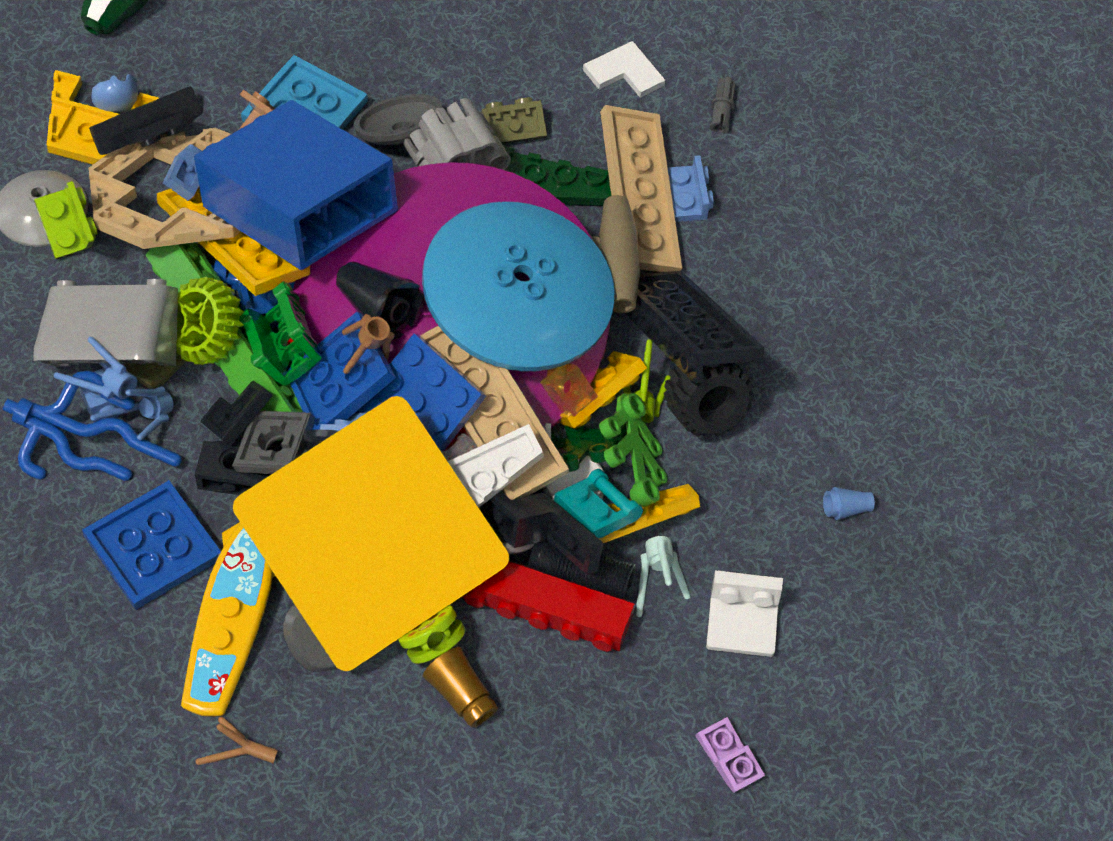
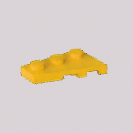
(620, 373)

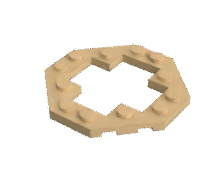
(112, 195)

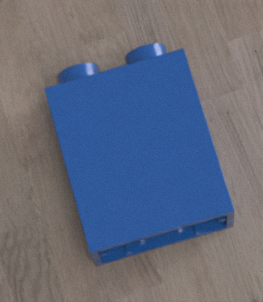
(296, 183)

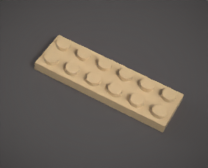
(641, 175)
(501, 413)

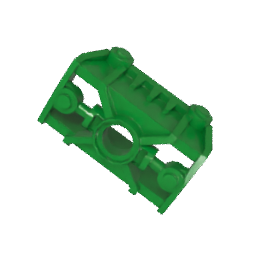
(270, 348)

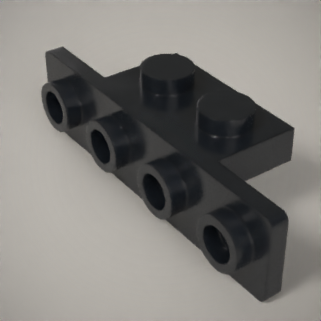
(147, 122)

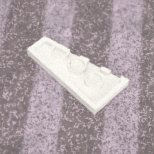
(497, 463)

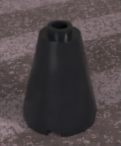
(381, 295)

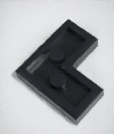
(231, 420)

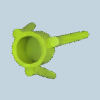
(651, 405)

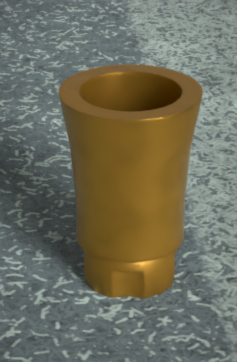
(461, 687)

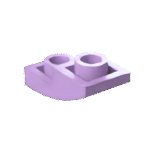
(729, 755)

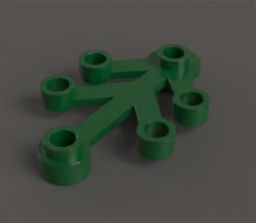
(574, 449)

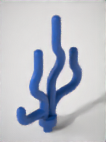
(44, 419)

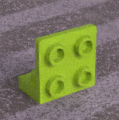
(65, 221)

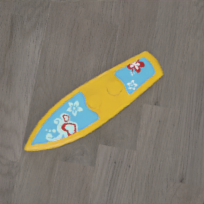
(226, 625)

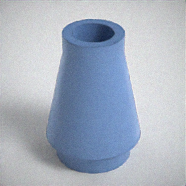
(845, 502)

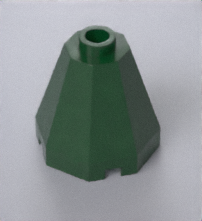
(106, 15)

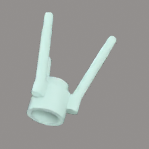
(661, 557)

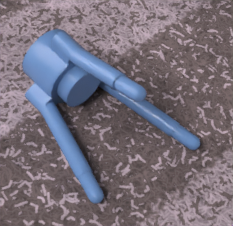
(115, 378)
(154, 405)

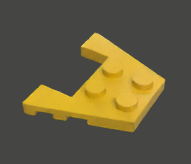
(71, 121)

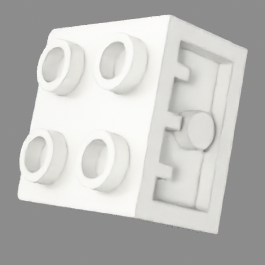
(743, 613)

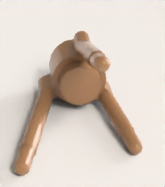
(372, 335)

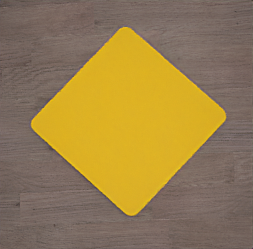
(370, 533)

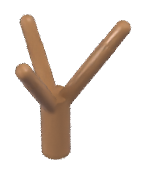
(248, 747)

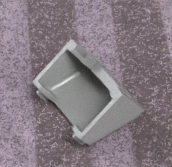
(127, 320)

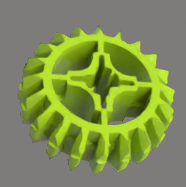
(212, 320)

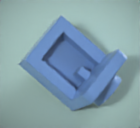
(182, 173)

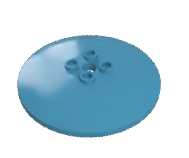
(512, 321)

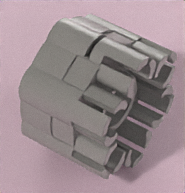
(460, 139)

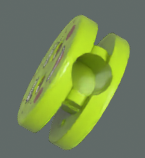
(433, 636)

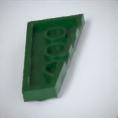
(561, 179)

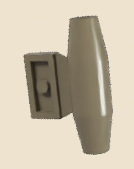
(620, 248)

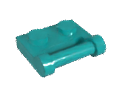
(592, 511)

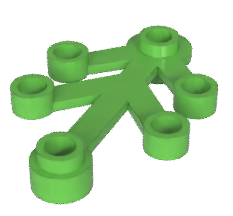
(629, 411)

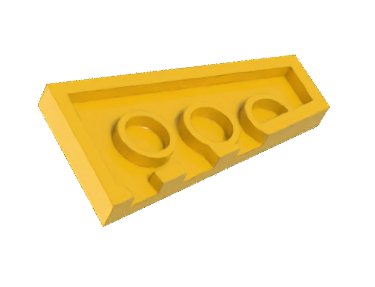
(672, 502)

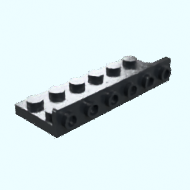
(690, 325)

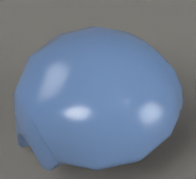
(115, 94)

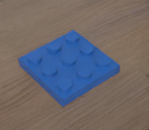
(432, 388)
(329, 391)
(152, 544)

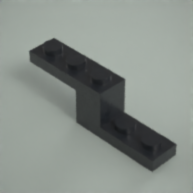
(541, 519)

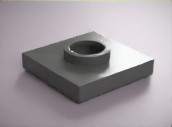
(263, 431)

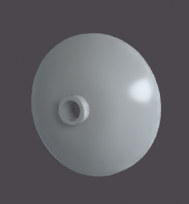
(17, 208)

